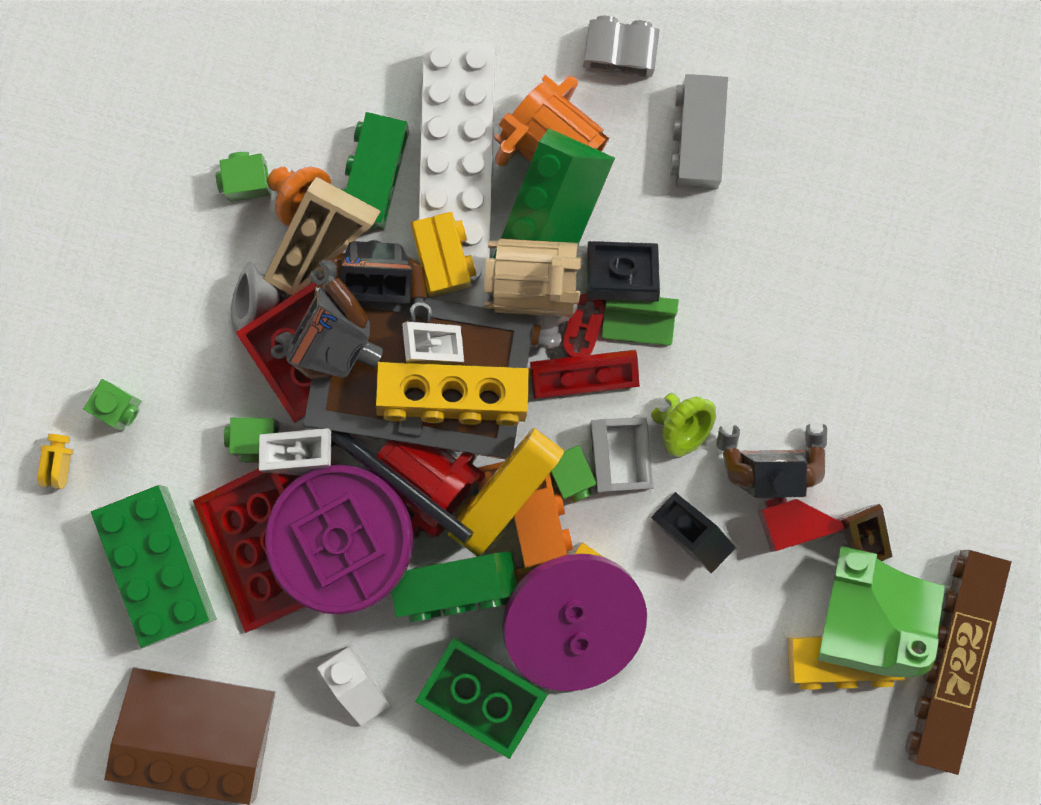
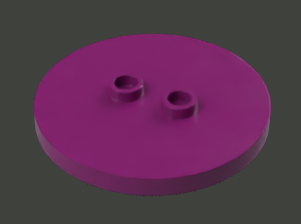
(339, 539)
(574, 622)

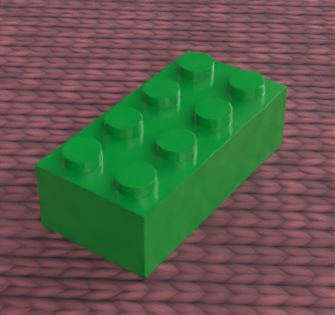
(153, 565)

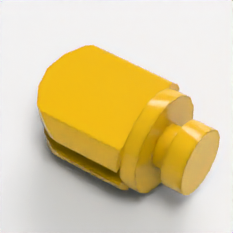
(54, 462)

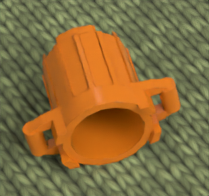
(543, 109)

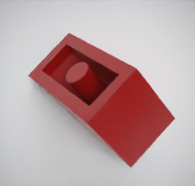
(794, 523)

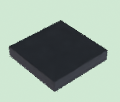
(623, 271)

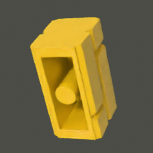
(441, 254)

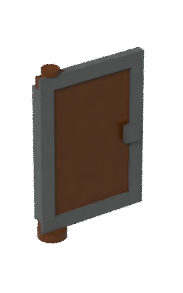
(487, 341)

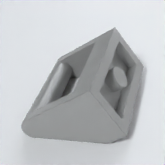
(601, 454)

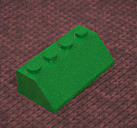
(558, 191)

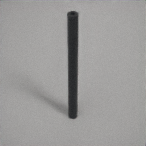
(403, 486)

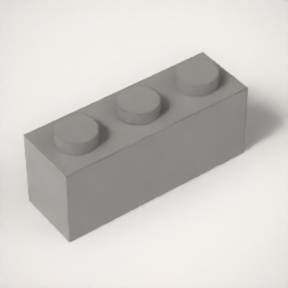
(700, 131)

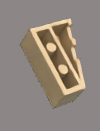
(317, 233)

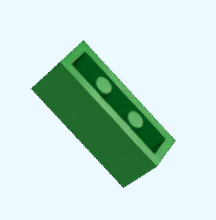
(376, 162)

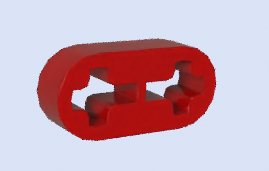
(592, 328)

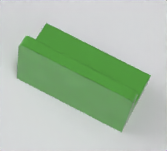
(640, 321)

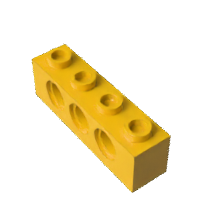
(470, 381)

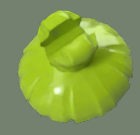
(685, 423)

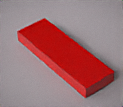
(585, 374)

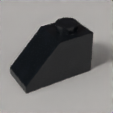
(693, 532)

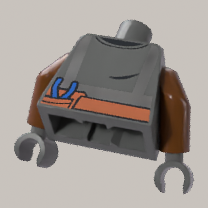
(330, 333)

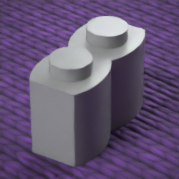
(621, 47)

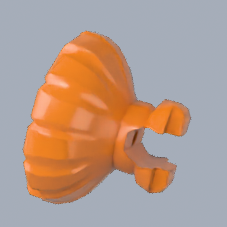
(291, 189)

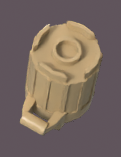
(533, 277)

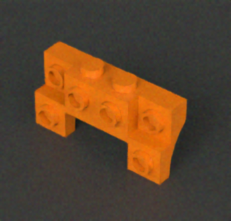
(537, 524)

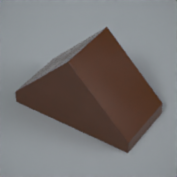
(868, 531)

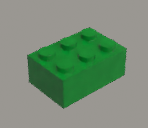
(455, 586)
(481, 697)

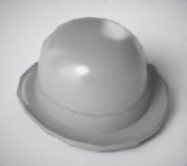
(252, 297)

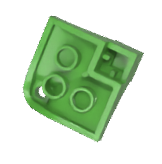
(880, 617)

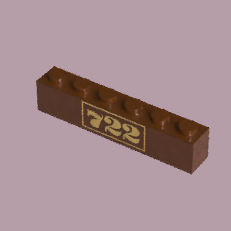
(960, 661)

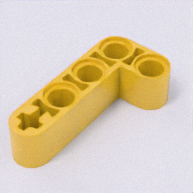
(507, 490)

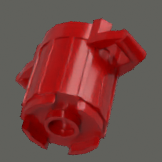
(436, 474)

